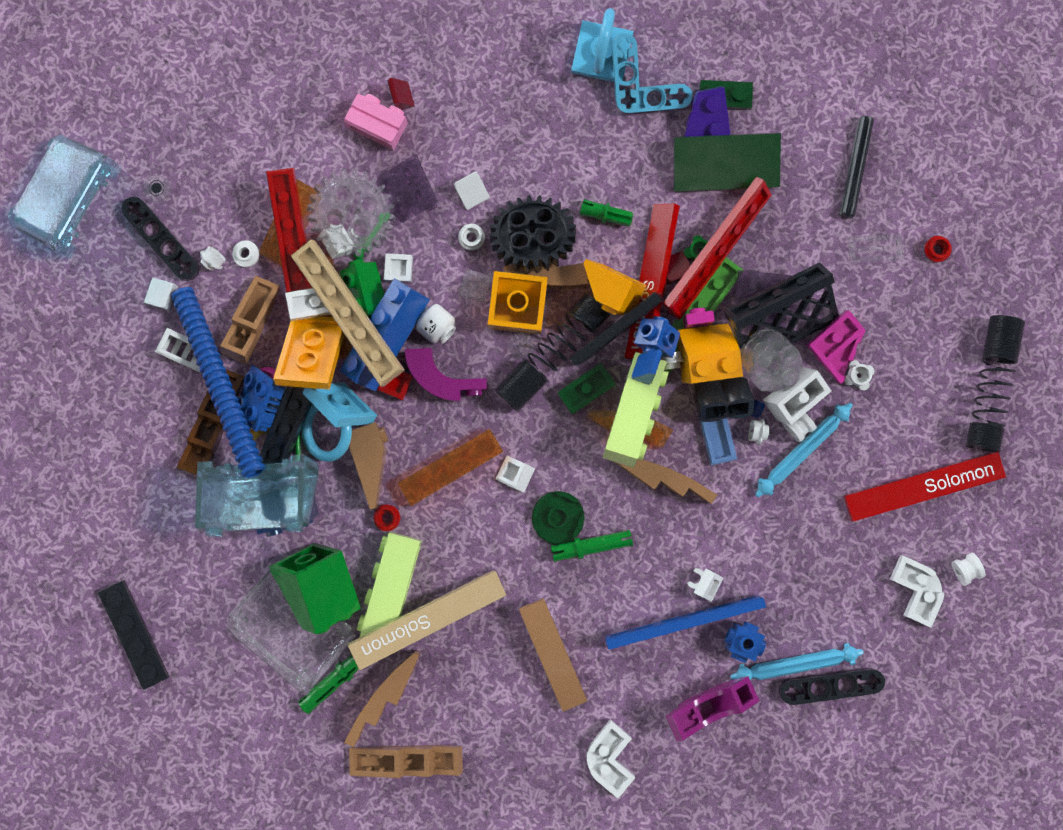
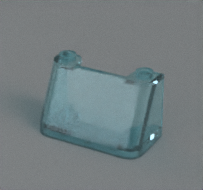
(61, 193)
(272, 500)

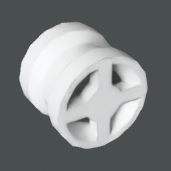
(800, 427)
(968, 569)

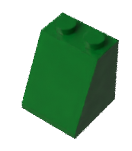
(317, 587)

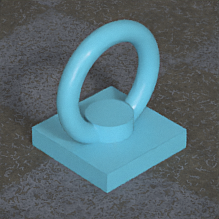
(594, 48)
(342, 409)

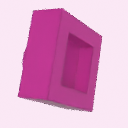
(697, 318)

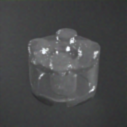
(771, 360)

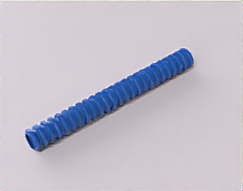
(218, 382)

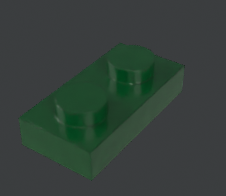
(738, 94)
(586, 388)

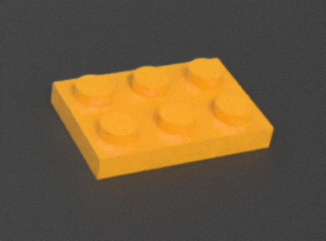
(309, 353)

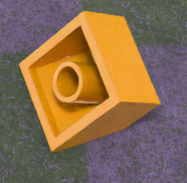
(612, 288)
(517, 302)
(709, 354)

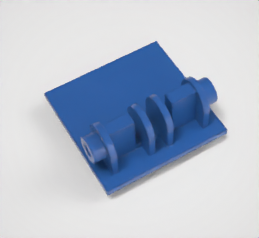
(256, 395)

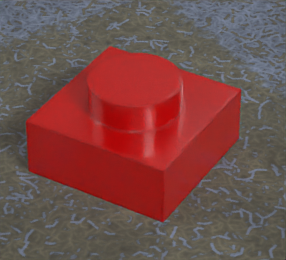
(398, 386)

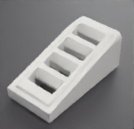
(164, 343)

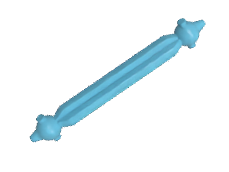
(803, 450)
(799, 663)

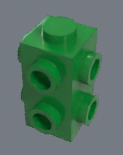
(364, 284)

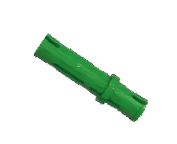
(580, 548)
(342, 673)

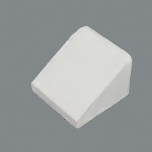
(471, 190)
(160, 293)
(515, 473)

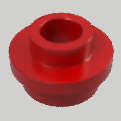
(945, 247)
(395, 517)

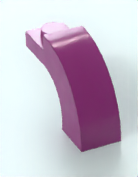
(425, 372)
(711, 705)

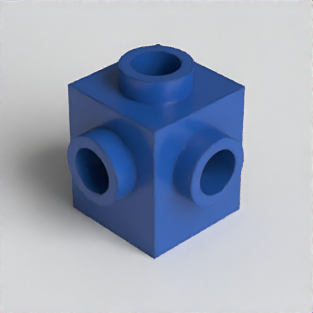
(657, 334)
(738, 634)

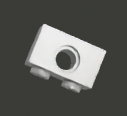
(795, 400)

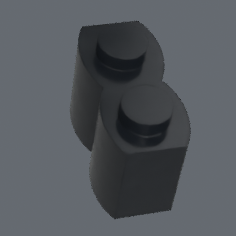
(723, 399)

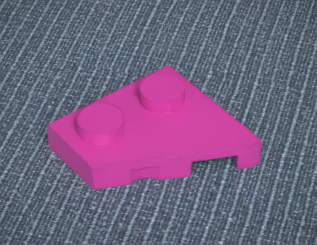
(837, 344)

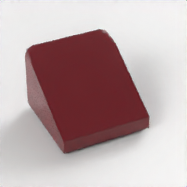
(400, 93)
(677, 267)

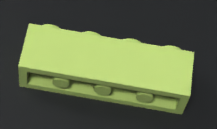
(633, 417)
(391, 583)

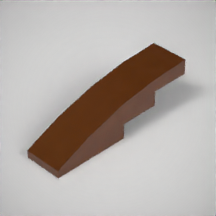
(206, 432)

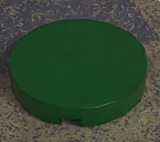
(563, 511)

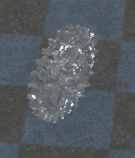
(328, 203)

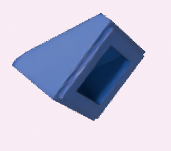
(647, 366)

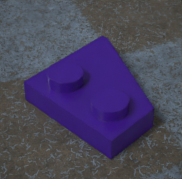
(708, 114)

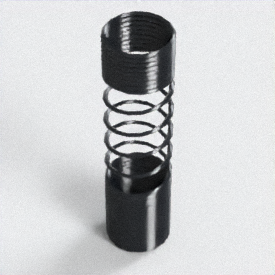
(1001, 341)
(526, 379)

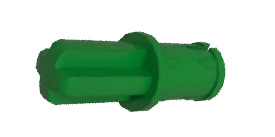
(606, 213)

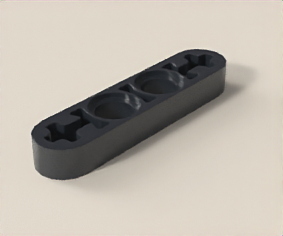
(160, 239)
(831, 686)

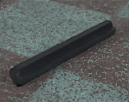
(856, 167)

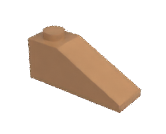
(369, 457)

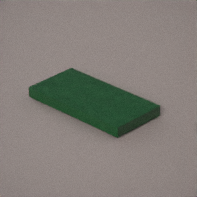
(726, 161)

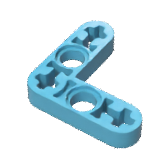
(640, 93)

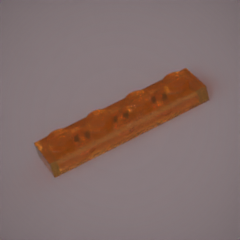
(450, 467)

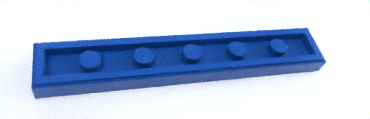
(685, 621)

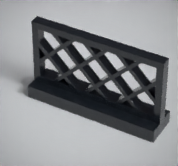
(779, 298)

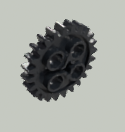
(533, 234)

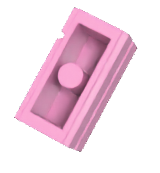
(376, 121)

